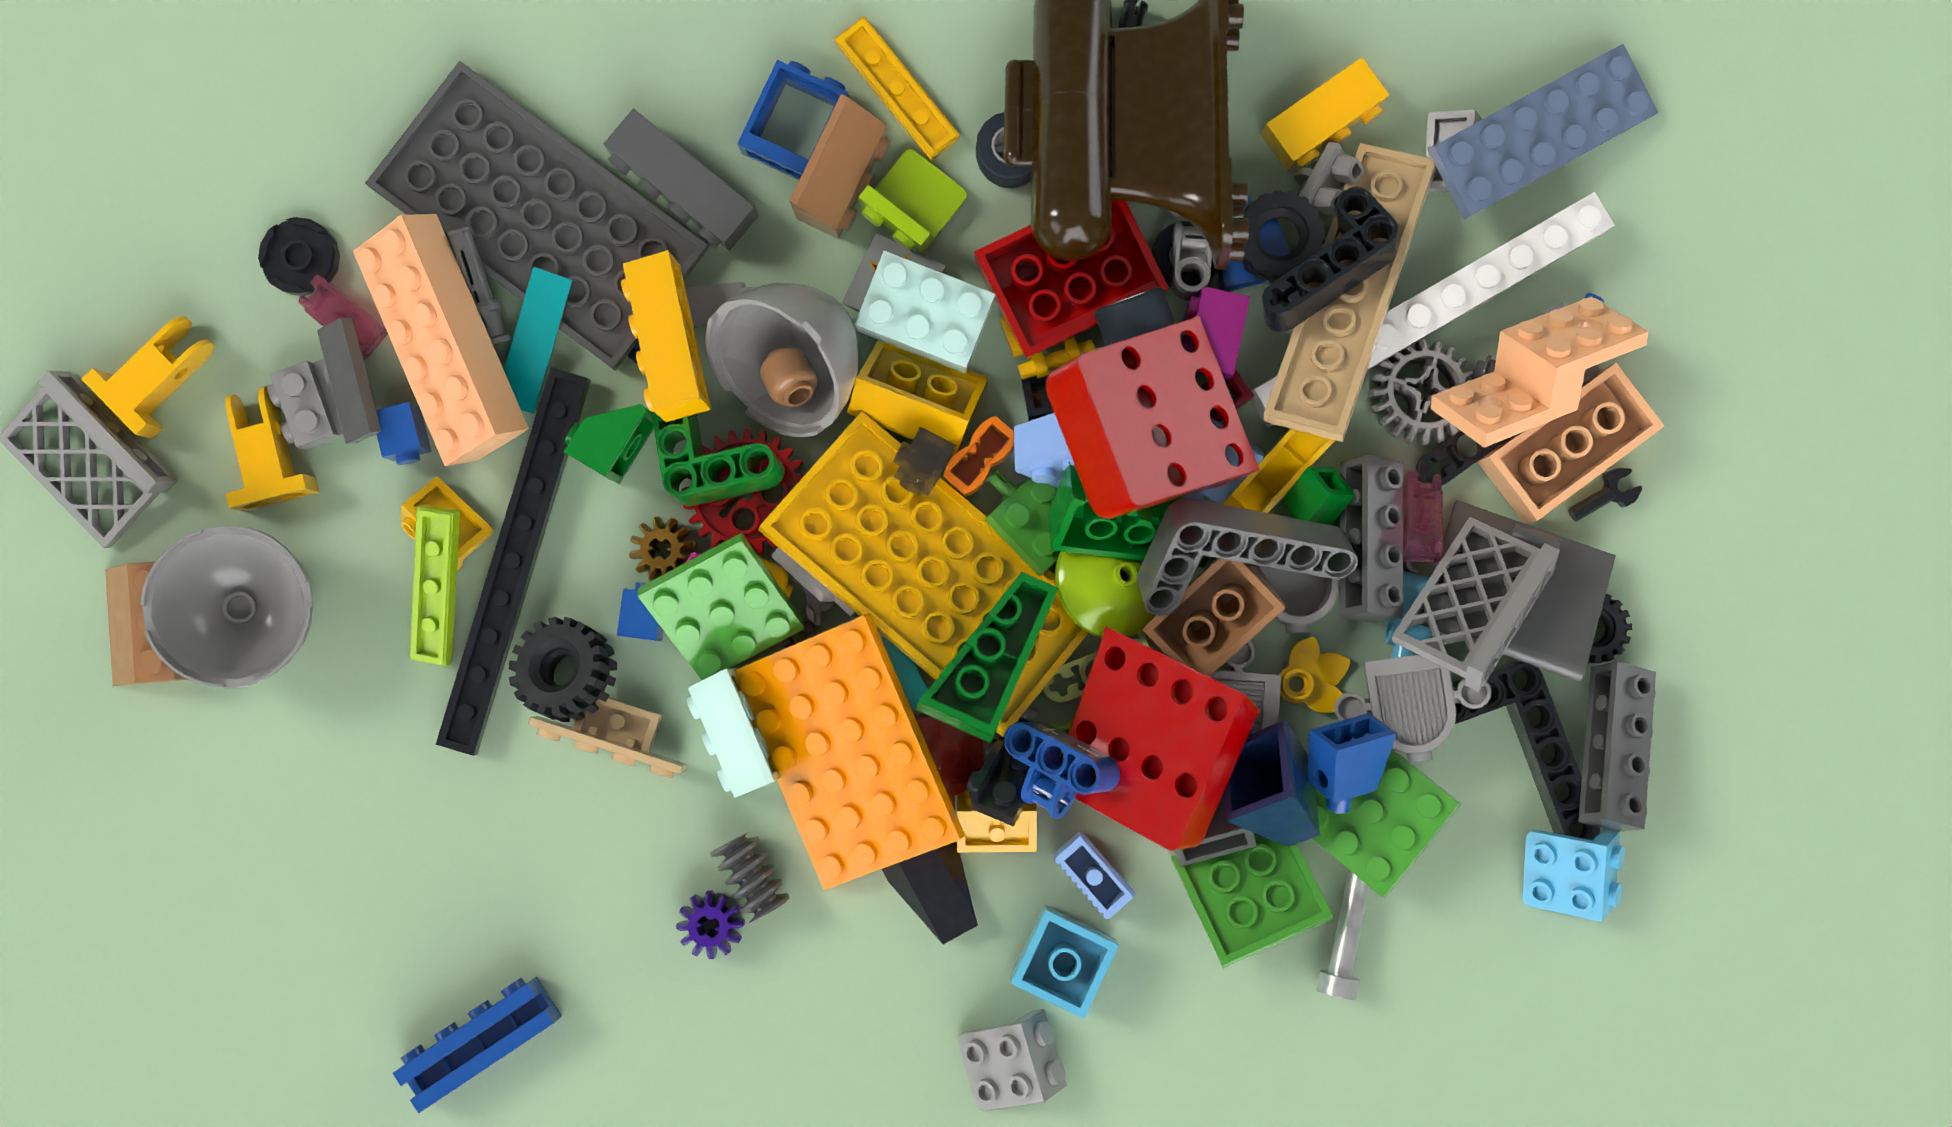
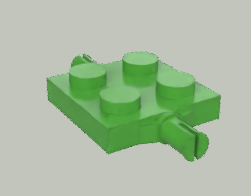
(1023, 520)

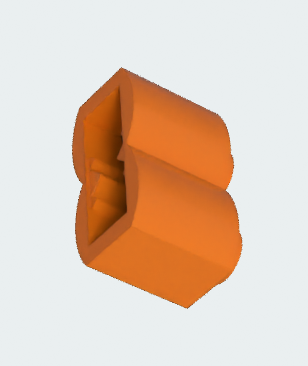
(971, 465)

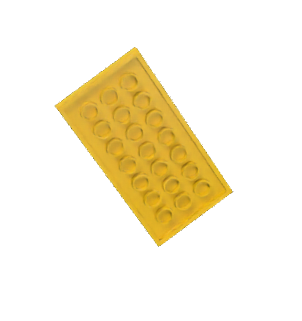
(910, 560)

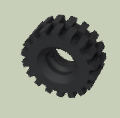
(542, 654)

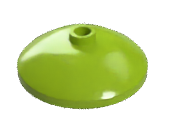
(1098, 596)

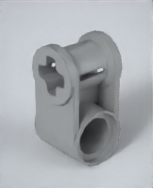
(1191, 254)

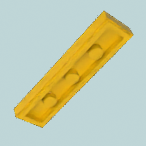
(897, 89)

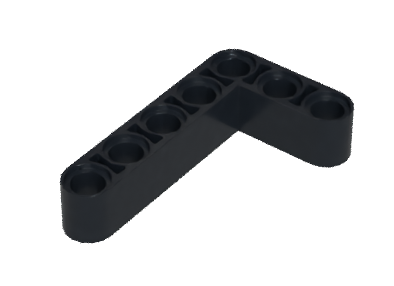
(1534, 739)

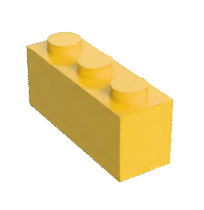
(1325, 115)

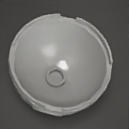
(226, 606)

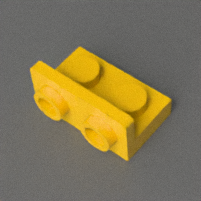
(472, 528)
(992, 835)

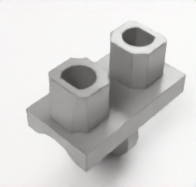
(1326, 178)

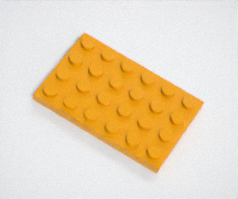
(848, 753)

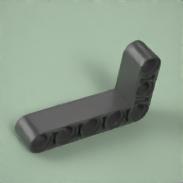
(1239, 535)

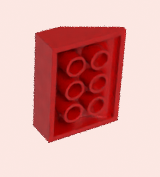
(1057, 298)

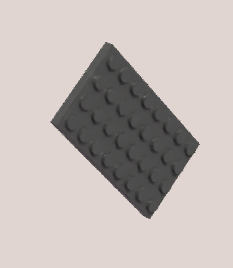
(531, 205)

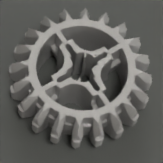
(1433, 362)

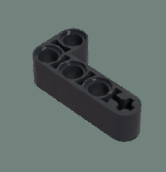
(1291, 301)

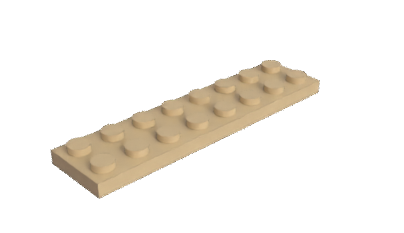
(1335, 345)

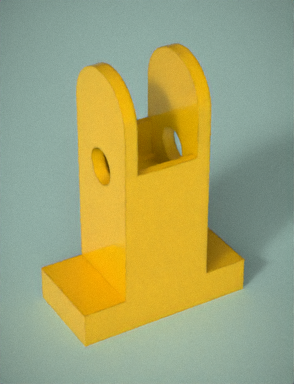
(149, 377)
(263, 458)

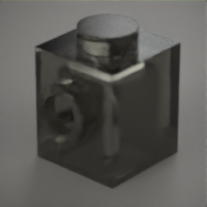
(922, 461)

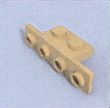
(615, 728)

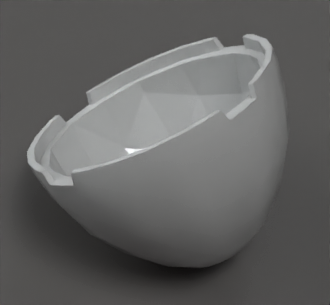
(784, 317)

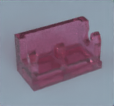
(331, 303)
(1422, 519)

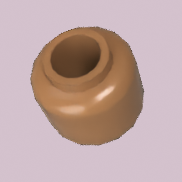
(788, 377)

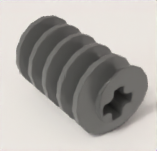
(750, 876)

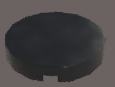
(296, 254)

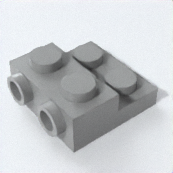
(307, 404)

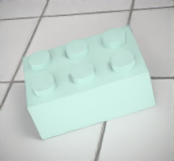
(924, 312)

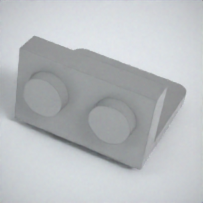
(1013, 1063)

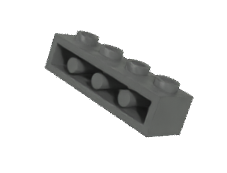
(681, 180)
(1376, 533)
(1617, 747)

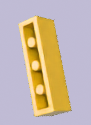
(665, 337)

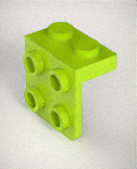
(913, 201)

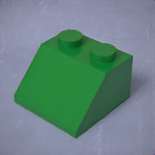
(610, 440)

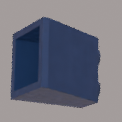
(1272, 789)

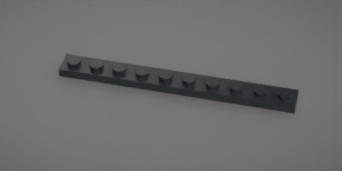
(512, 563)

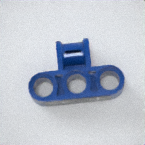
(1050, 781)

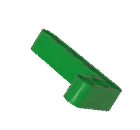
(706, 468)

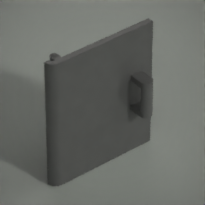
(1566, 613)

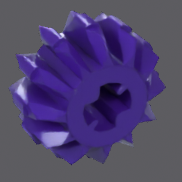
(710, 938)

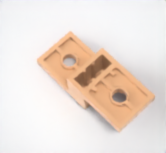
(1538, 371)

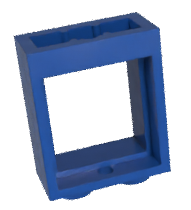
(798, 77)

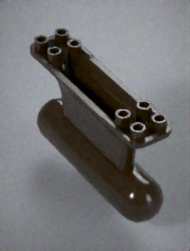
(1126, 121)

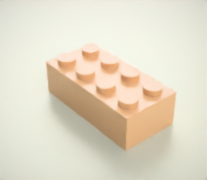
(1563, 455)

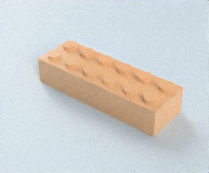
(440, 338)

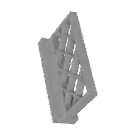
(100, 429)
(1501, 625)

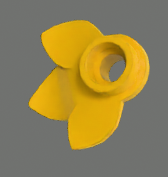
(1318, 676)

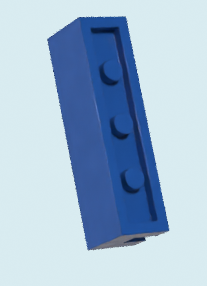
(478, 1043)

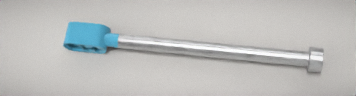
(1339, 979)

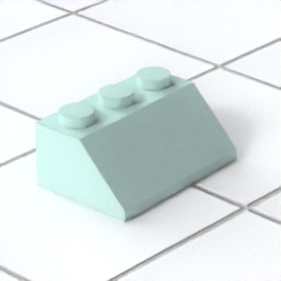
(731, 733)

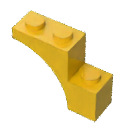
(1278, 471)

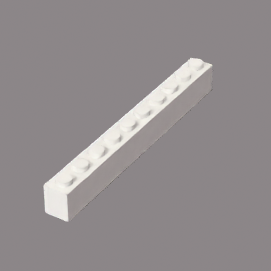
(1480, 282)

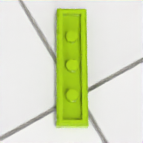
(434, 584)

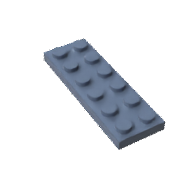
(1542, 131)

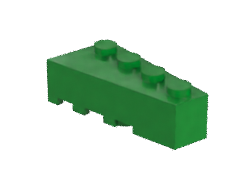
(1080, 530)
(986, 669)

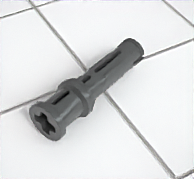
(473, 271)

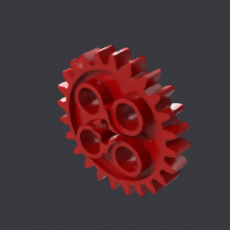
(726, 527)

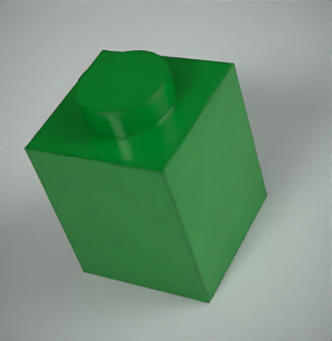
(1318, 495)

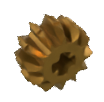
(661, 534)

